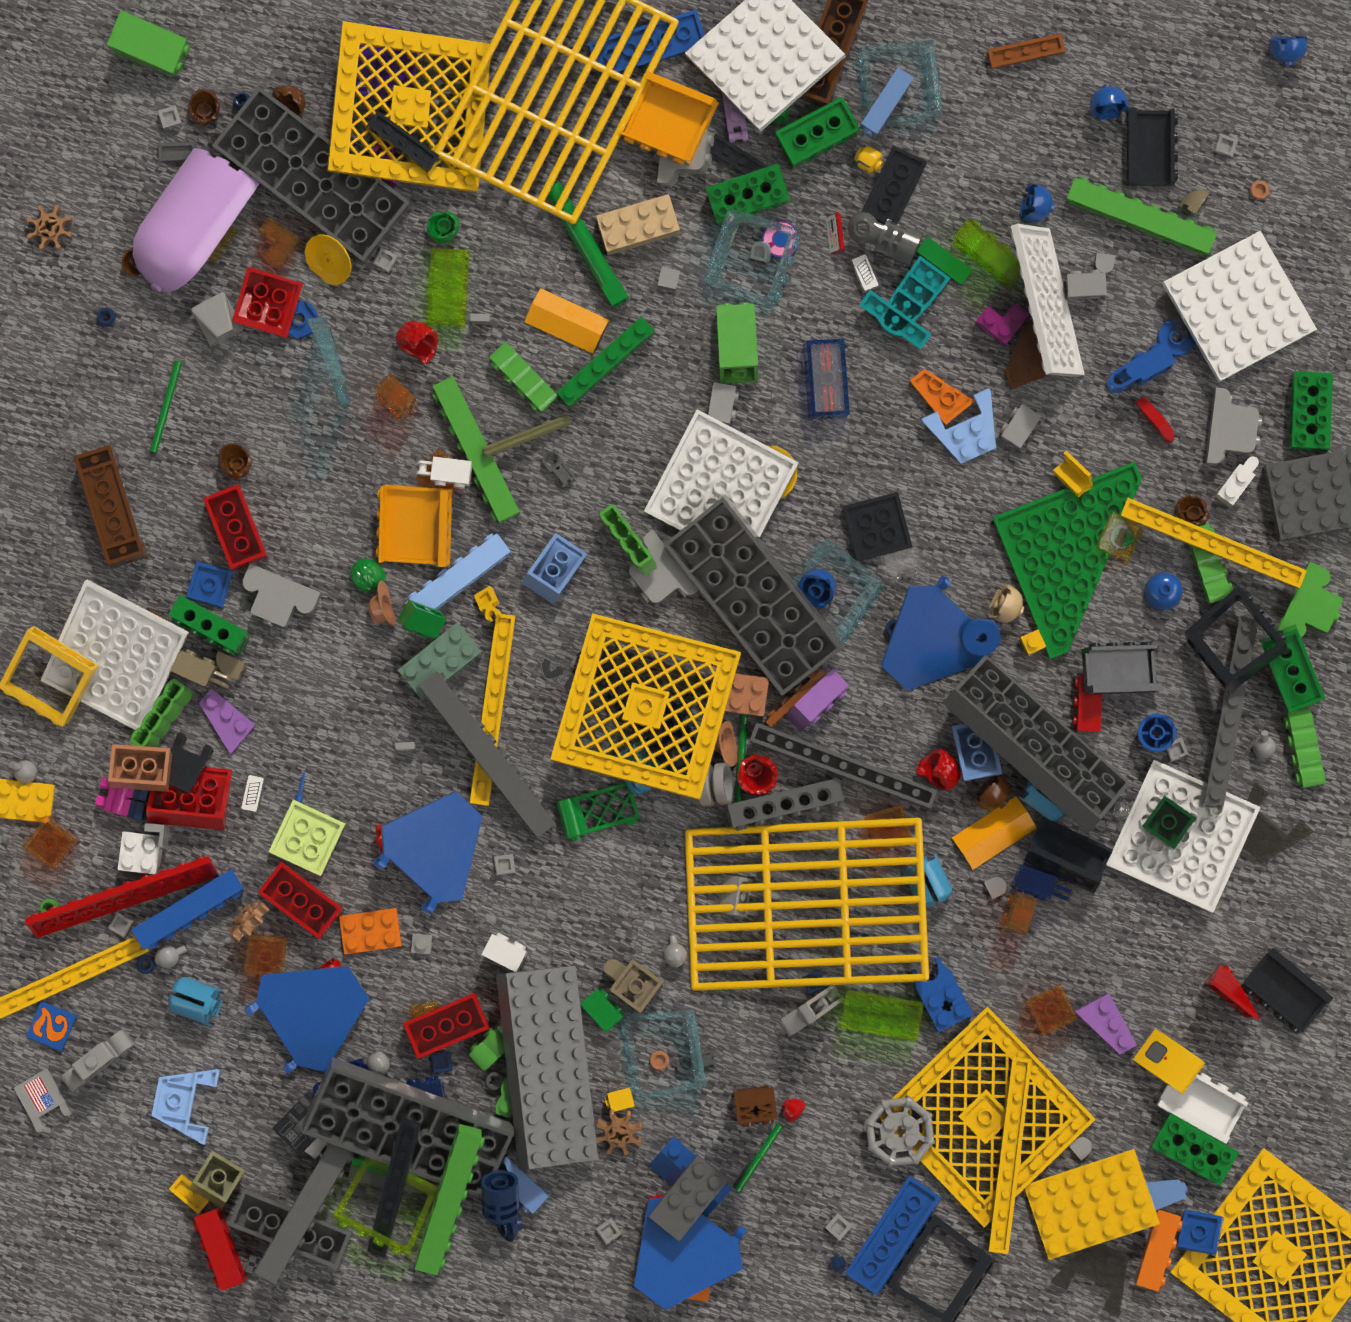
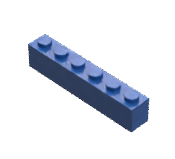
(188, 910)

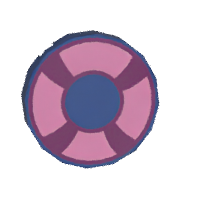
(777, 240)

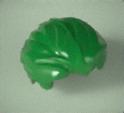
(443, 227)
(367, 575)

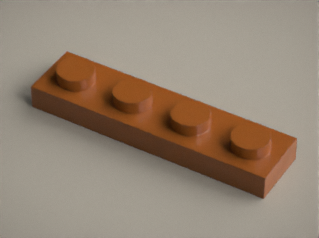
(1026, 51)
(774, 716)

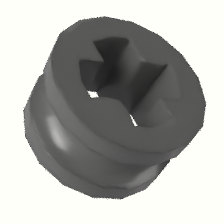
(488, 1079)

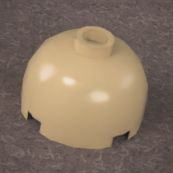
(1007, 604)

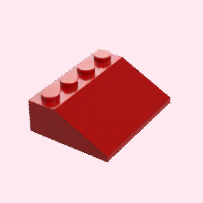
(202, 808)

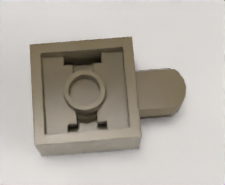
(198, 671)
(632, 983)

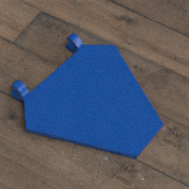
(928, 637)
(434, 847)
(311, 1012)
(677, 1269)

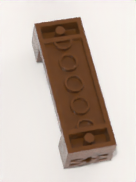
(110, 506)
(755, 1097)

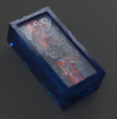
(826, 379)

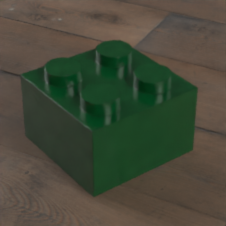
(1168, 823)

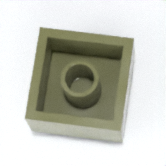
(217, 1179)

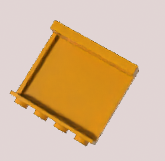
(670, 119)
(414, 524)

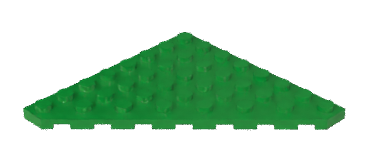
(1057, 554)

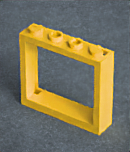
(64, 653)

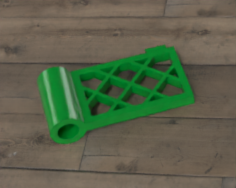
(574, 821)

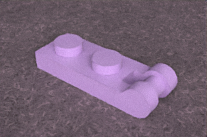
(734, 119)

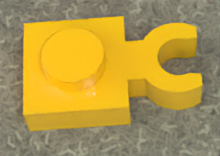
(487, 601)

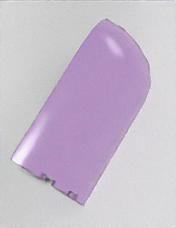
(190, 220)

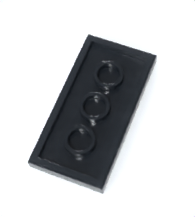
(894, 186)

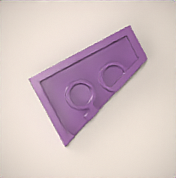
(226, 720)

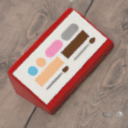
(835, 233)

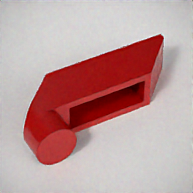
(1156, 419)

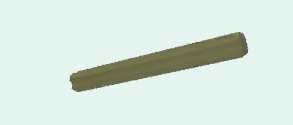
(526, 436)

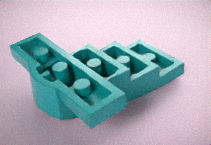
(908, 303)

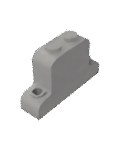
(669, 170)
(1231, 428)
(665, 578)
(810, 1010)

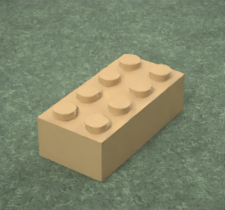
(638, 224)

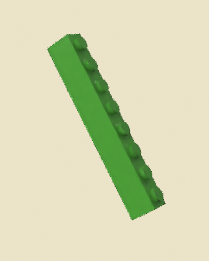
(1141, 217)
(472, 443)
(448, 1199)

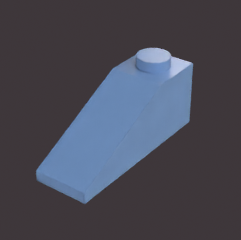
(530, 1193)

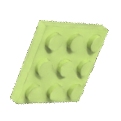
(307, 837)

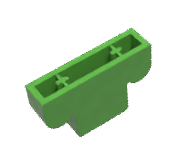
(1312, 604)

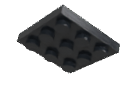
(877, 527)

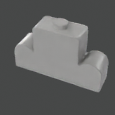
(278, 597)
(97, 1060)

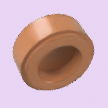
(1259, 190)
(659, 1060)

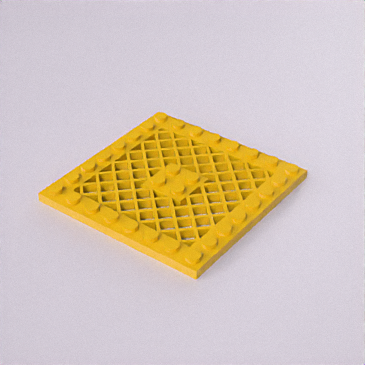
(408, 105)
(646, 706)
(986, 1115)
(1278, 1255)

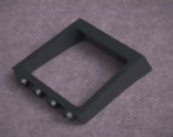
(1229, 681)
(968, 1288)

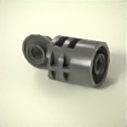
(888, 239)

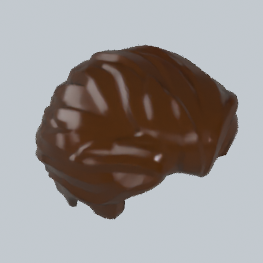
(290, 97)
(203, 107)
(234, 460)
(1192, 510)

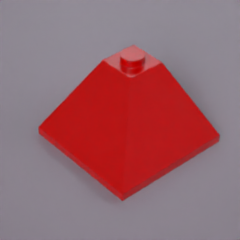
(267, 302)
(1229, 989)

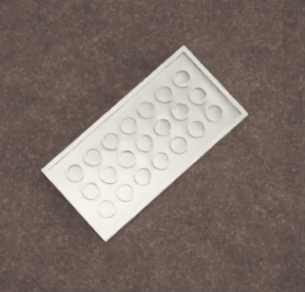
(1047, 300)

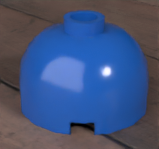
(1288, 48)
(1108, 102)
(1037, 200)
(818, 587)
(1163, 591)
(1156, 732)

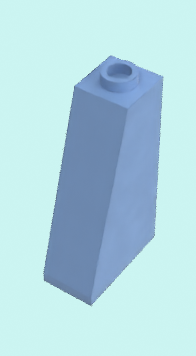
(886, 103)
(1166, 1192)

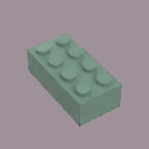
(446, 654)

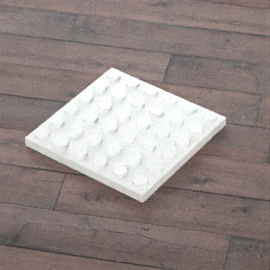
(765, 57)
(1239, 306)
(719, 463)
(127, 644)
(1205, 854)

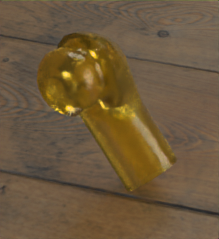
(418, 1010)

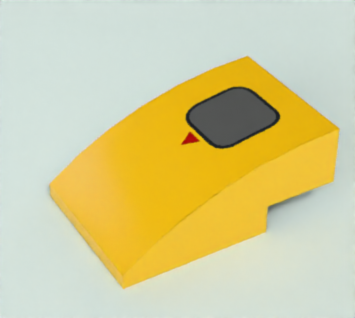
(1168, 1061)

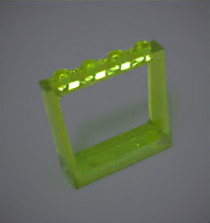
(412, 1181)

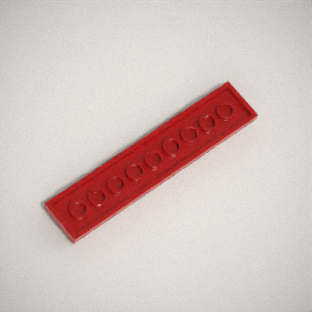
(122, 897)

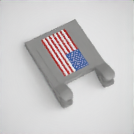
(41, 1096)

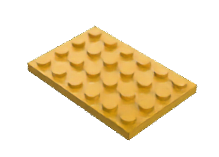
(1092, 1204)

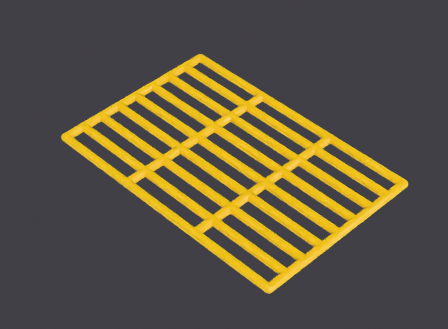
(539, 120)
(843, 902)

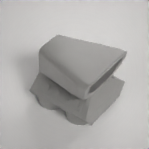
(216, 319)

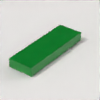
(944, 261)

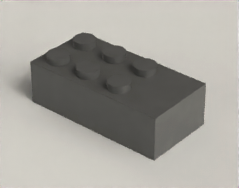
(688, 1197)

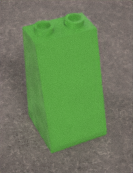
(148, 44)
(737, 343)

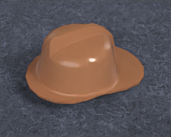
(380, 606)
(726, 744)

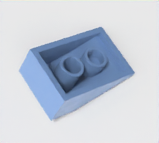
(554, 568)
(974, 754)

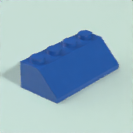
(671, 1163)

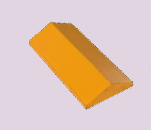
(566, 321)
(994, 833)

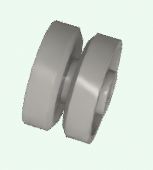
(718, 786)

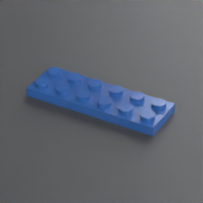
(685, 36)
(893, 1235)

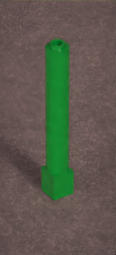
(590, 252)

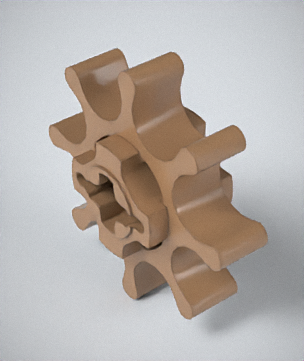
(42, 228)
(248, 919)
(618, 1132)

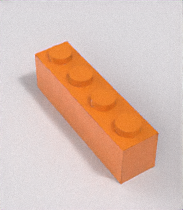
(1157, 1251)

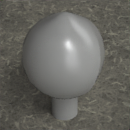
(1264, 746)
(24, 771)
(675, 954)
(168, 956)
(378, 1063)

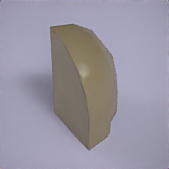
(1193, 201)
(230, 666)

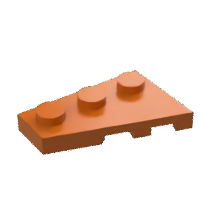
(940, 396)

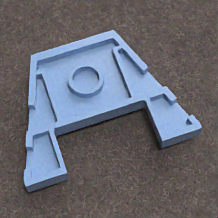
(971, 436)
(175, 1101)

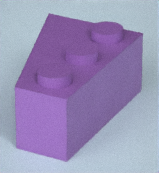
(817, 700)
(1107, 1023)

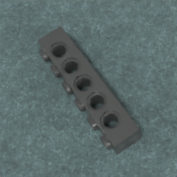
(831, 788)

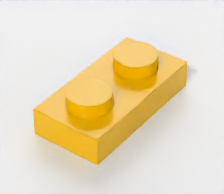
(192, 1199)

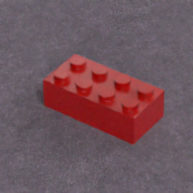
(235, 527)
(301, 900)
(446, 1025)
(220, 1249)

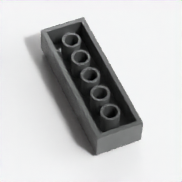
(264, 1215)

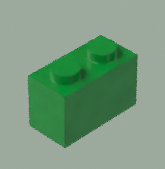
(422, 619)
(601, 1009)

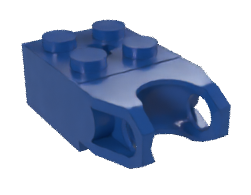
(1142, 368)
(938, 990)

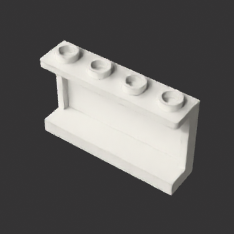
(1205, 1106)

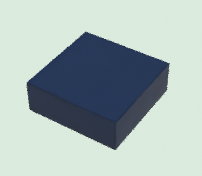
(812, 989)
(441, 1062)

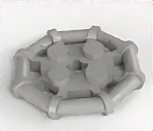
(891, 1124)

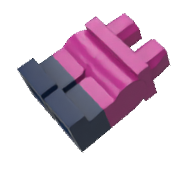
(118, 802)

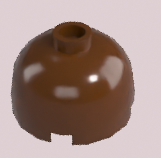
(993, 794)

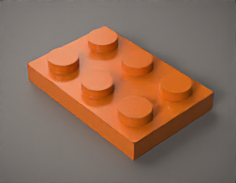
(370, 931)

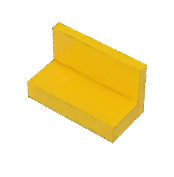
(1073, 475)

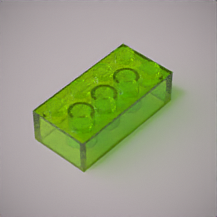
(988, 252)
(448, 288)
(881, 1015)

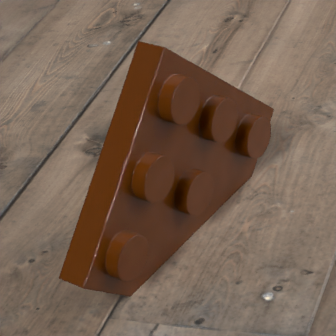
(1026, 359)

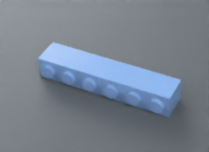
(463, 573)

